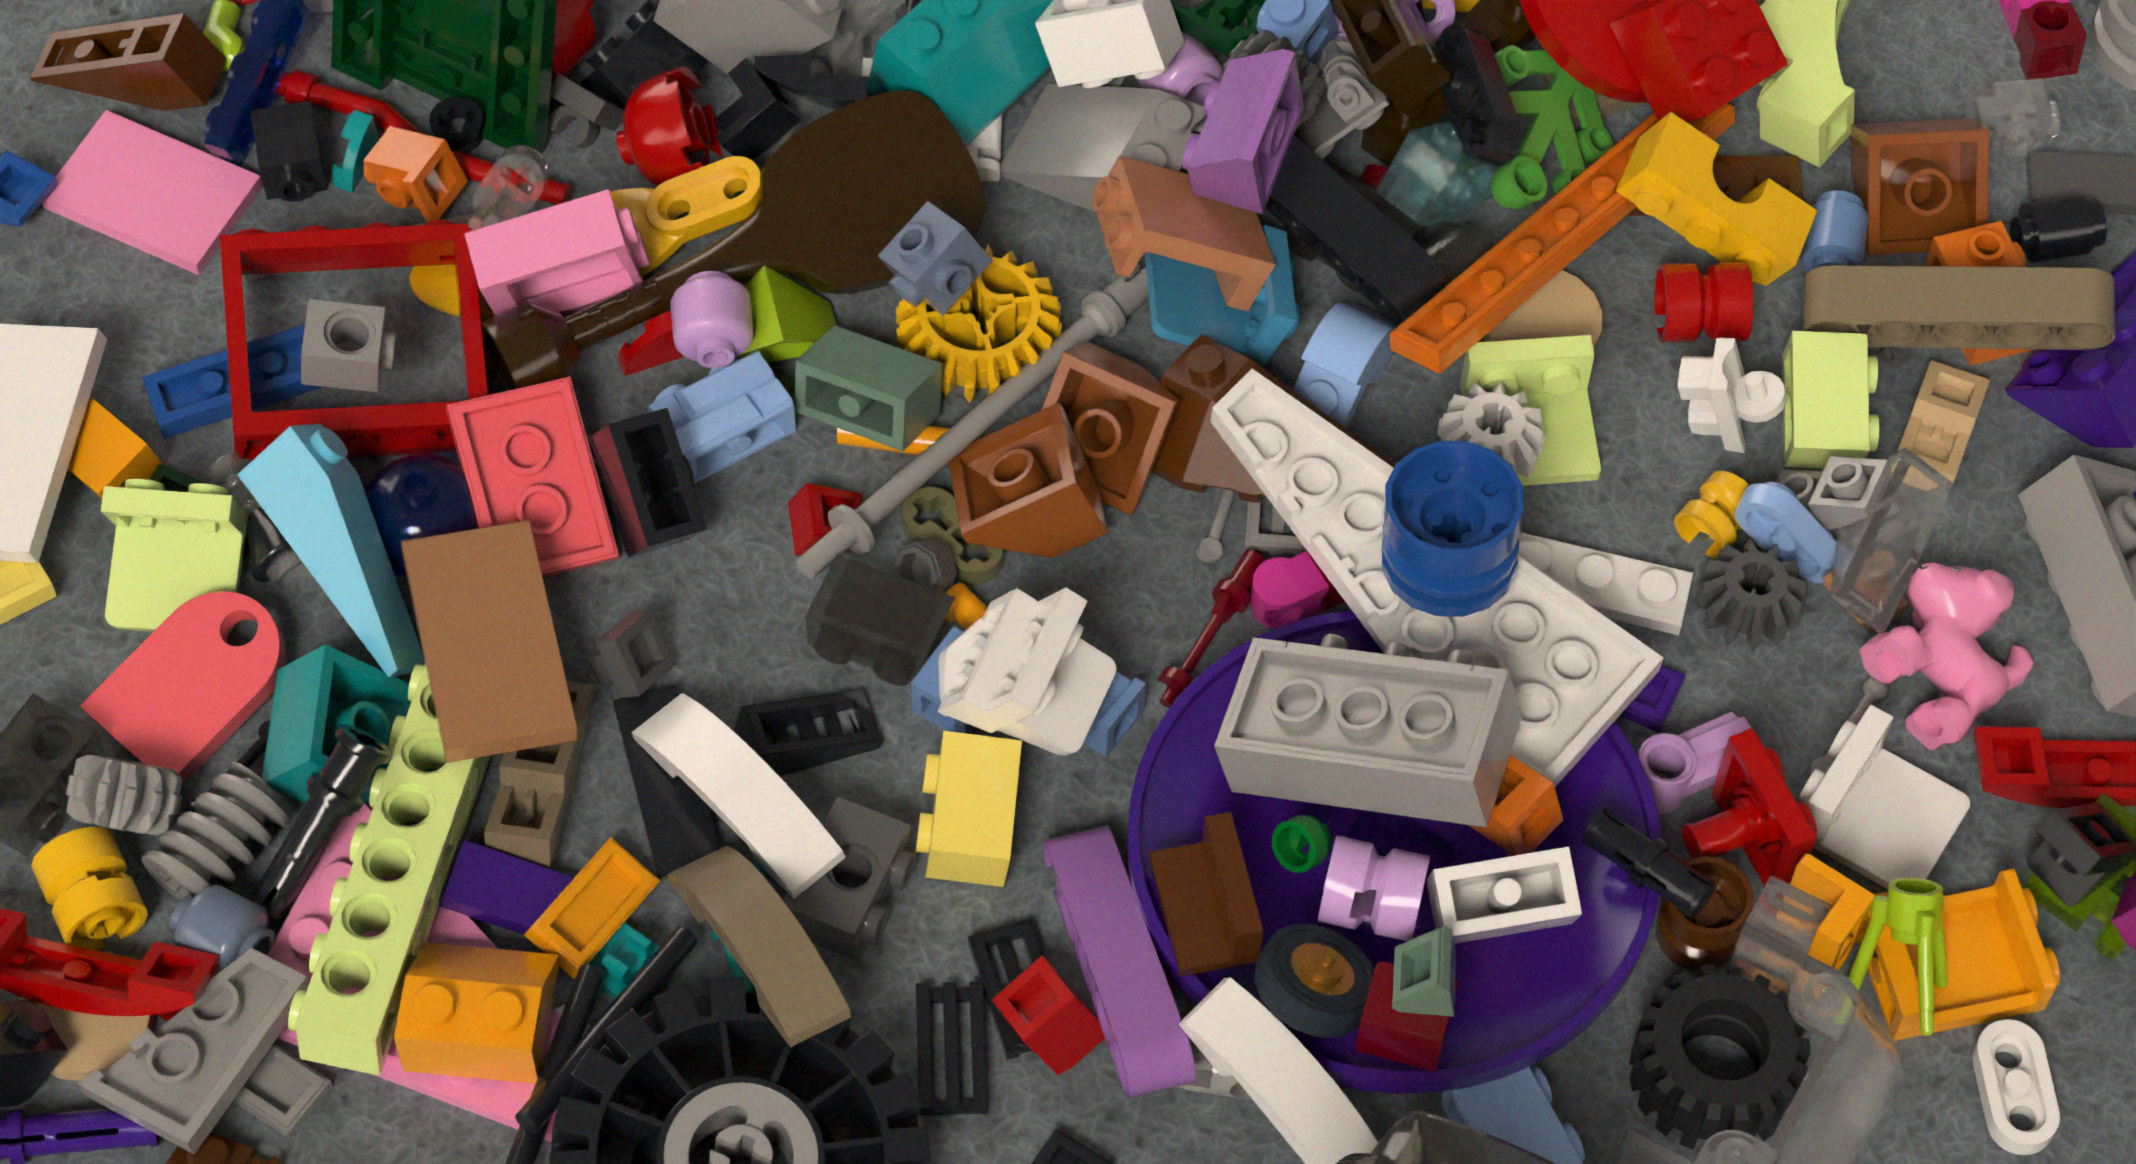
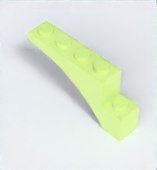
(1806, 102)

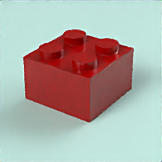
(1697, 52)

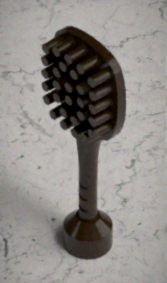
(821, 216)

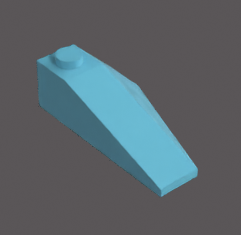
(328, 523)

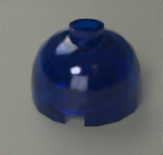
(419, 500)

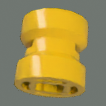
(1713, 512)

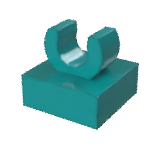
(623, 958)

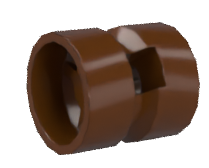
(1716, 929)

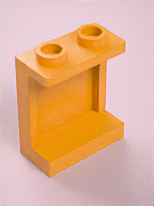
(1992, 962)

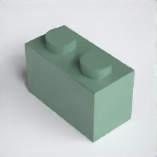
(868, 387)

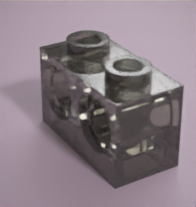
(26, 774)

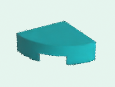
(362, 137)

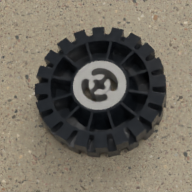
(732, 1070)

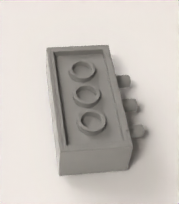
(1370, 729)

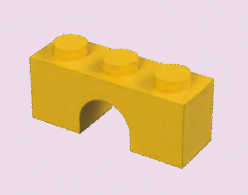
(1675, 183)

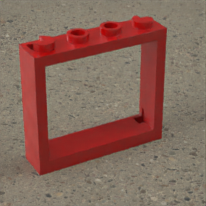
(363, 429)

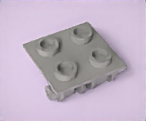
(1347, 101)

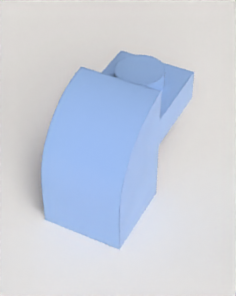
(1343, 357)

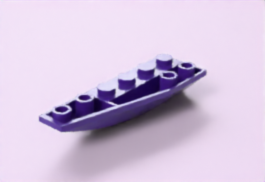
(2089, 389)

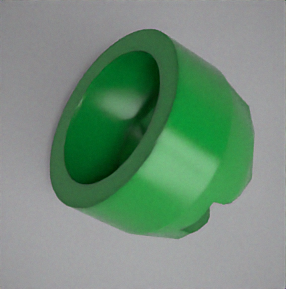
(1294, 835)

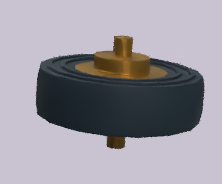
(1314, 980)

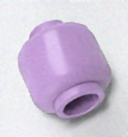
(1188, 72)
(712, 319)

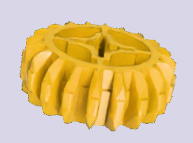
(1006, 302)

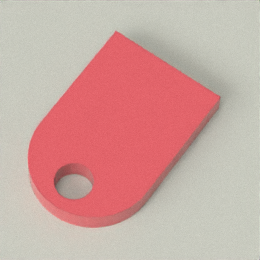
(189, 686)

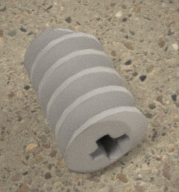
(215, 833)

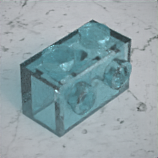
(1434, 177)

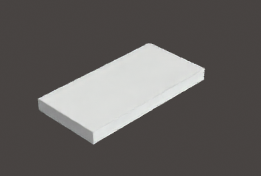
(42, 405)

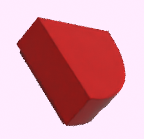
(651, 348)

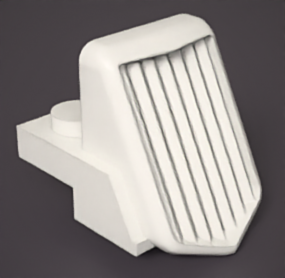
(1027, 672)

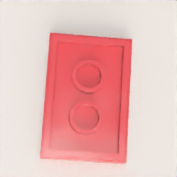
(534, 463)

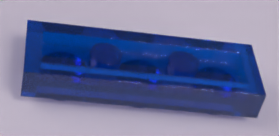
(254, 77)

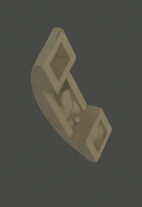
(764, 941)

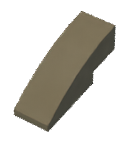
(538, 791)

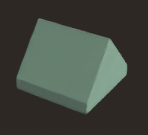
(1425, 974)

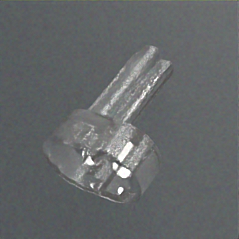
(500, 199)

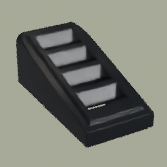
(791, 757)

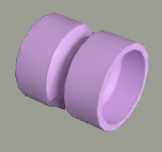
(1373, 888)

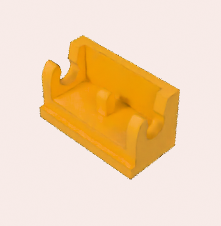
(109, 451)

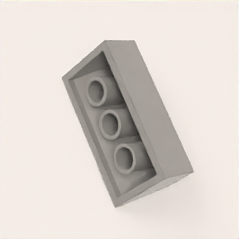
(2087, 535)

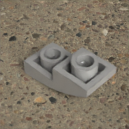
(1841, 492)

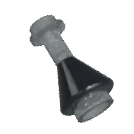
(268, 550)

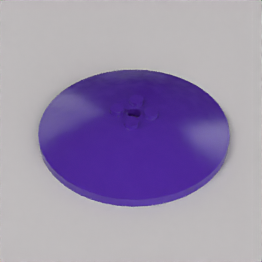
(1514, 991)

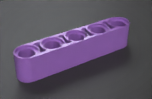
(1119, 963)

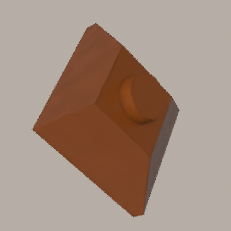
(1116, 418)
(1028, 488)

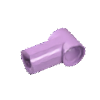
(1688, 758)

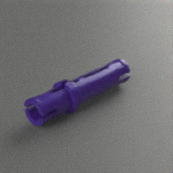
(53, 1139)

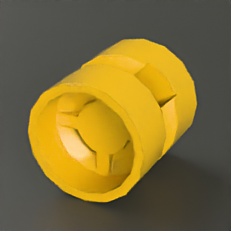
(89, 887)

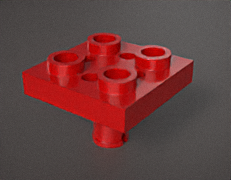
(1754, 813)

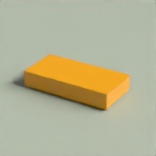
(592, 907)

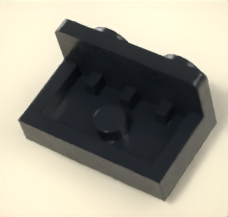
(639, 56)

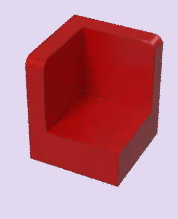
(1050, 1016)

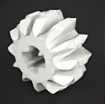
(1496, 424)

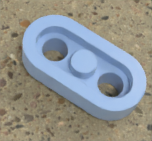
(1775, 517)

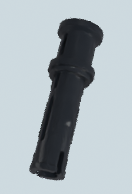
(333, 795)

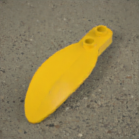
(701, 192)

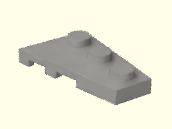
(202, 1057)

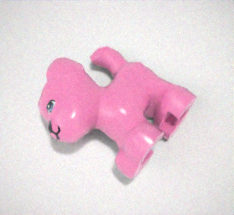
(1952, 611)

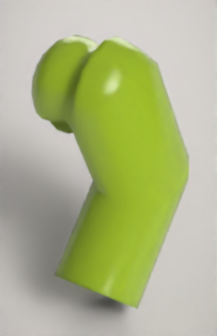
(221, 29)

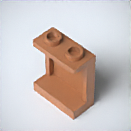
(1157, 213)

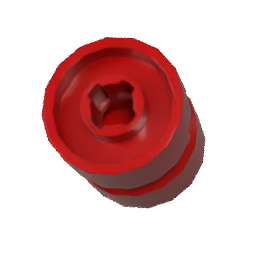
(1709, 302)

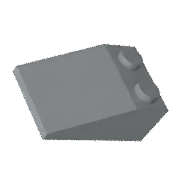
(1082, 131)

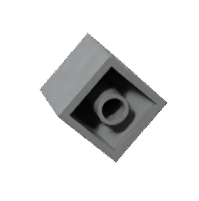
(743, 29)

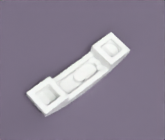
(741, 791)
(1278, 1074)

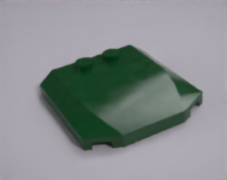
(457, 48)

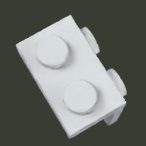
(1880, 809)

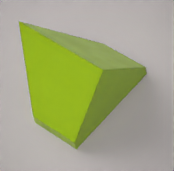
(785, 316)

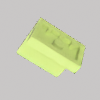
(1556, 381)

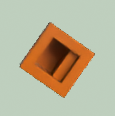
(414, 172)
(1523, 810)

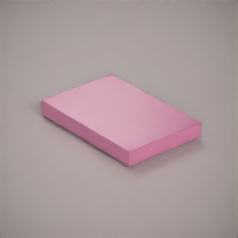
(152, 192)

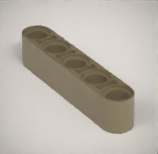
(1964, 306)

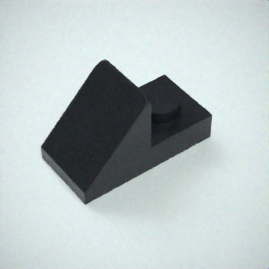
(2081, 851)

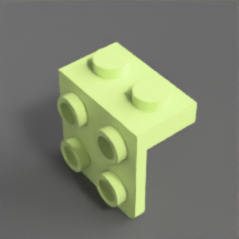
(169, 549)

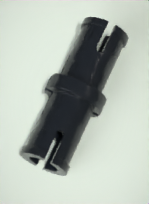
(1649, 862)

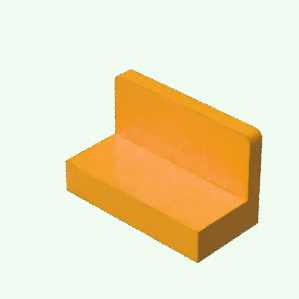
(1849, 909)

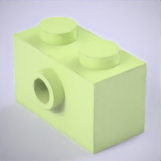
(1828, 398)

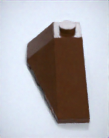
(1193, 449)

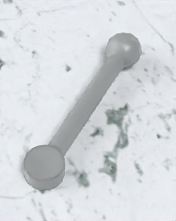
(1210, 548)
(1873, 691)

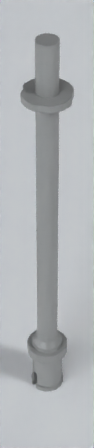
(1101, 315)

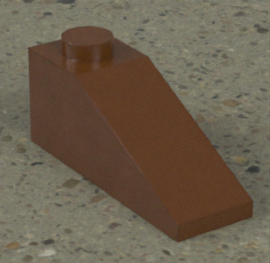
(140, 62)

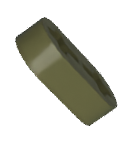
(931, 498)

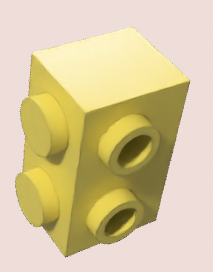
(972, 808)

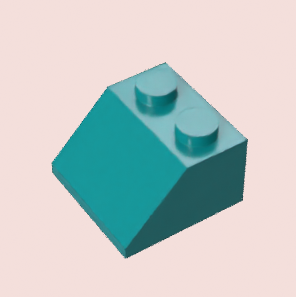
(312, 702)

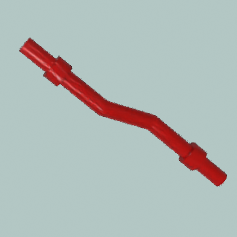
(305, 86)

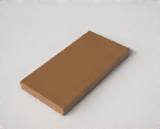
(488, 641)

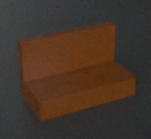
(1208, 900)

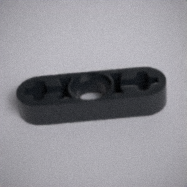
(1482, 142)

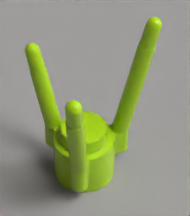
(1916, 918)

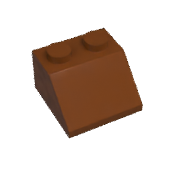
(1919, 180)

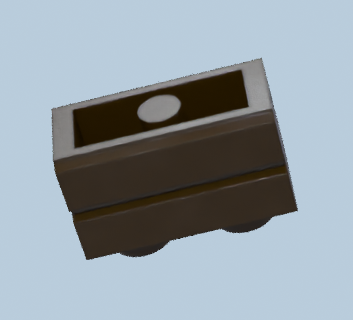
(1394, 48)

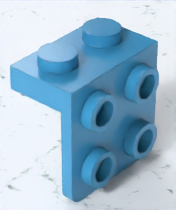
(1189, 303)

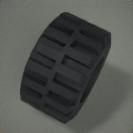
(1725, 1008)

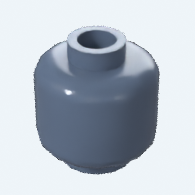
(221, 925)

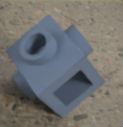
(933, 259)

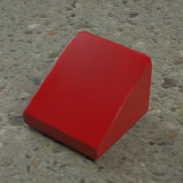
(810, 513)

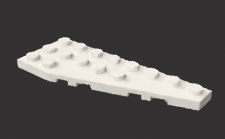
(1563, 656)

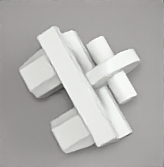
(1725, 395)

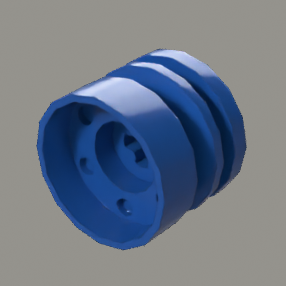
(1451, 528)

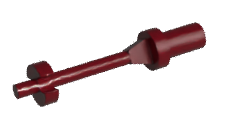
(1230, 597)

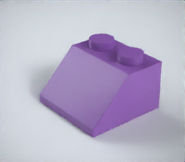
(1246, 130)

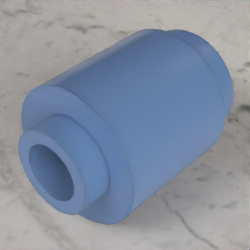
(1837, 231)

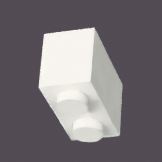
(1108, 39)
(1505, 895)

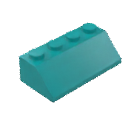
(964, 57)

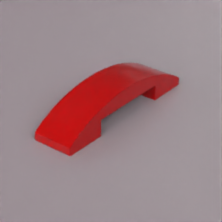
(2054, 772)
(97, 980)

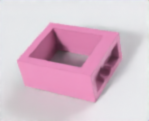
(559, 255)

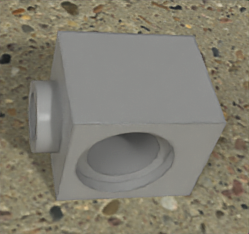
(339, 322)

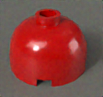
(665, 125)

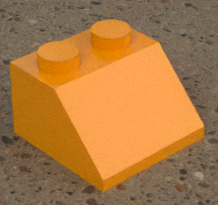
(476, 1012)

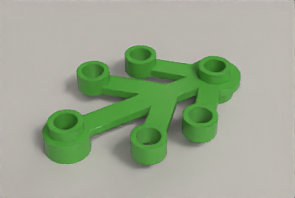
(1522, 178)

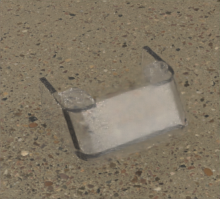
(1844, 1087)

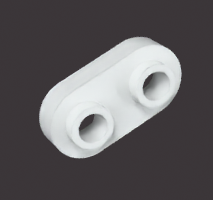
(2015, 1090)

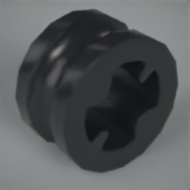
(458, 107)

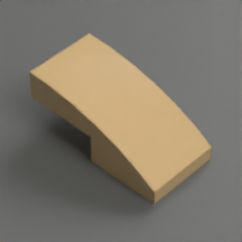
(1944, 417)

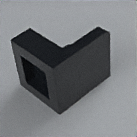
(757, 116)

